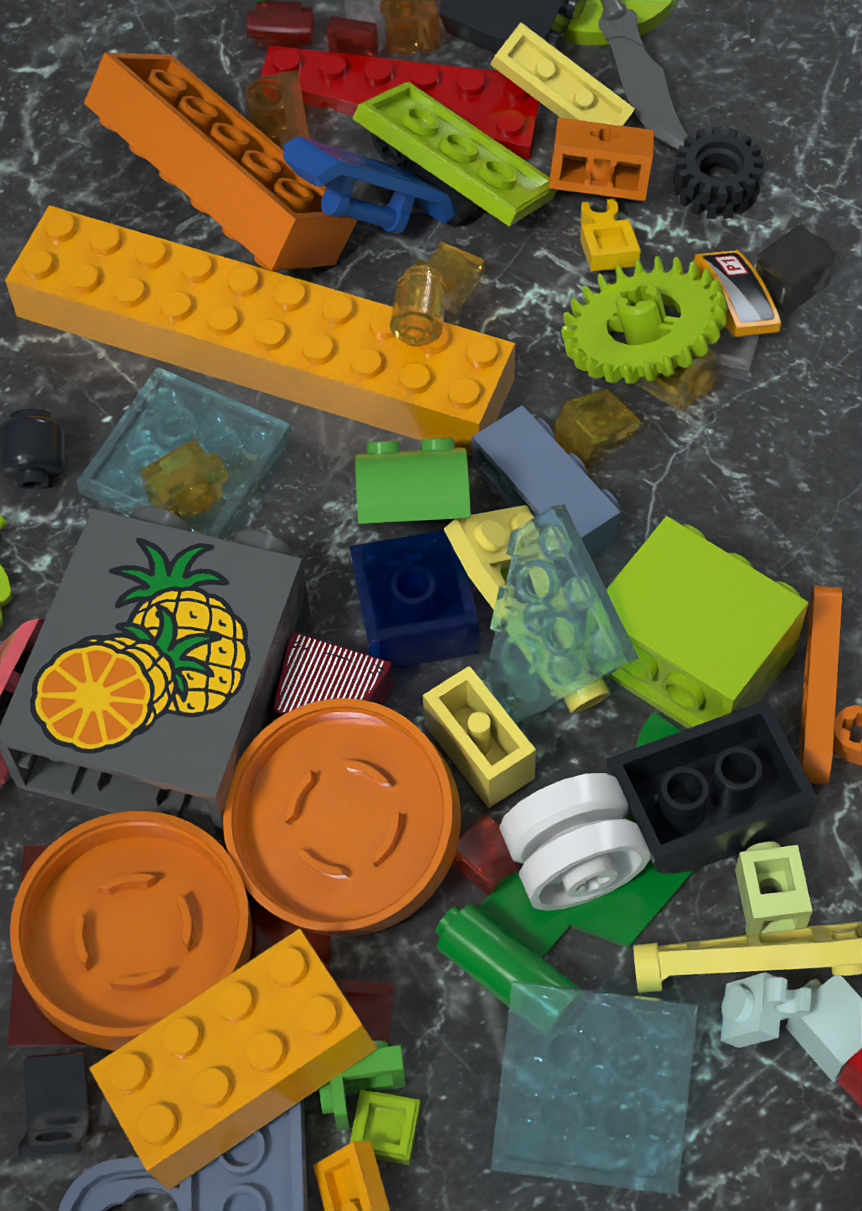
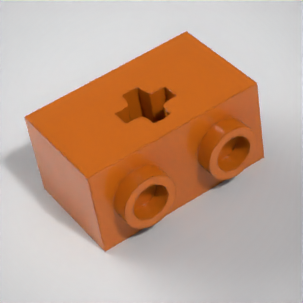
(601, 159)

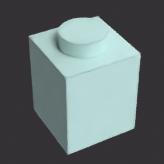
(832, 1027)

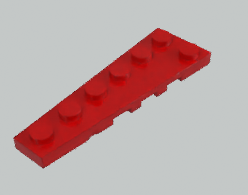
(476, 95)

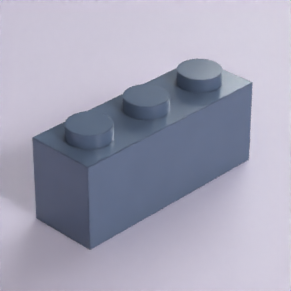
(533, 470)

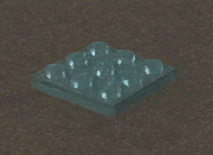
(166, 417)
(594, 1087)

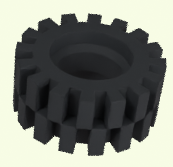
(723, 152)

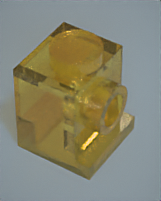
(184, 480)

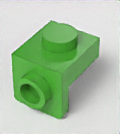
(375, 1072)

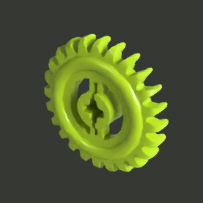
(637, 309)

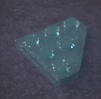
(560, 621)

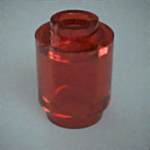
(280, 24)

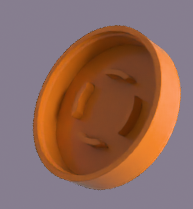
(342, 817)
(128, 924)

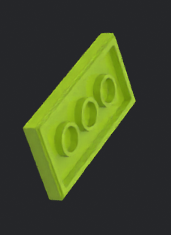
(456, 152)

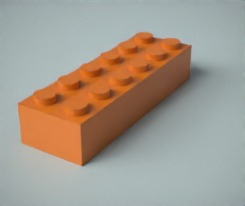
(217, 160)

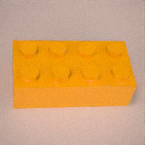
(232, 1060)

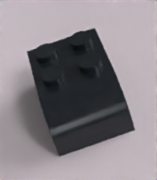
(715, 789)

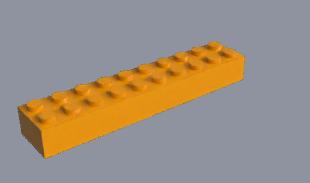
(257, 329)

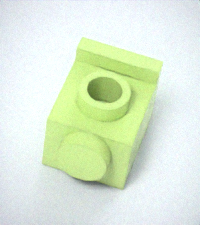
(779, 868)

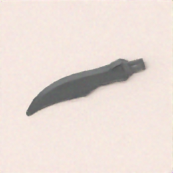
(640, 74)

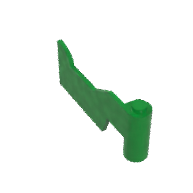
(510, 938)

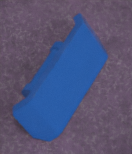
(325, 163)

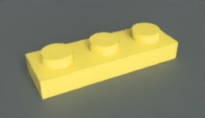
(558, 80)

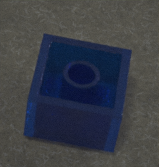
(414, 600)

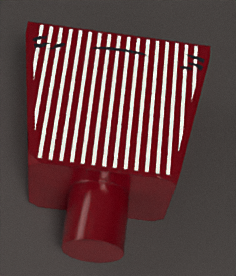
(326, 671)

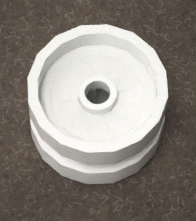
(574, 841)

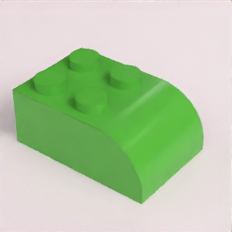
(412, 483)

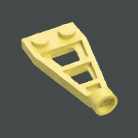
(482, 549)
(809, 947)

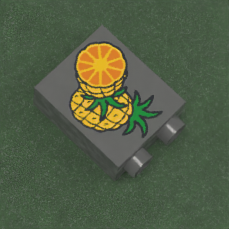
(154, 666)

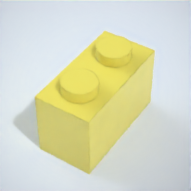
(479, 736)

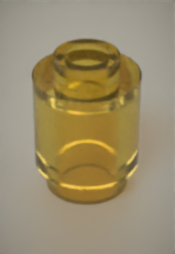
(419, 306)

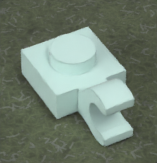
(757, 1005)

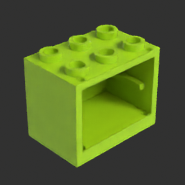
(702, 626)

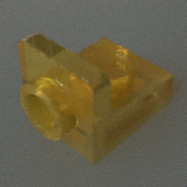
(459, 270)
(686, 383)
(593, 423)

